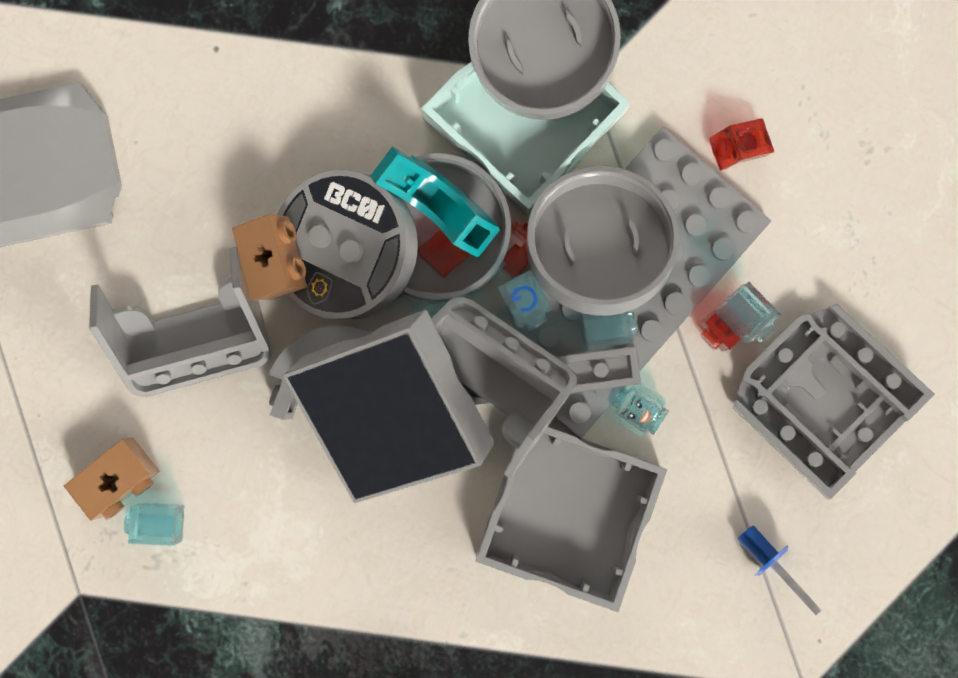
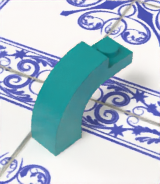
(438, 199)

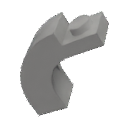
(282, 398)

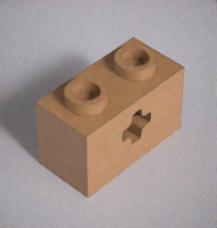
(270, 257)
(92, 485)

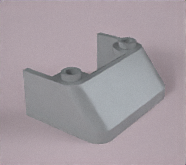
(186, 346)
(505, 371)

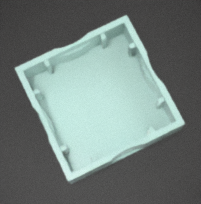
(518, 150)

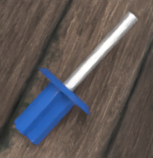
(767, 557)

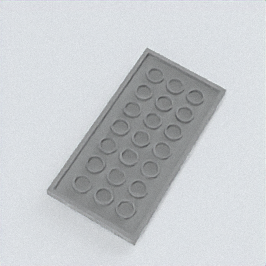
(713, 234)

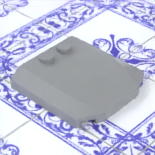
(55, 164)
(828, 396)

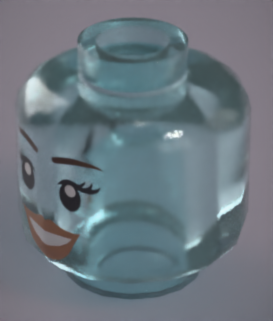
(640, 409)

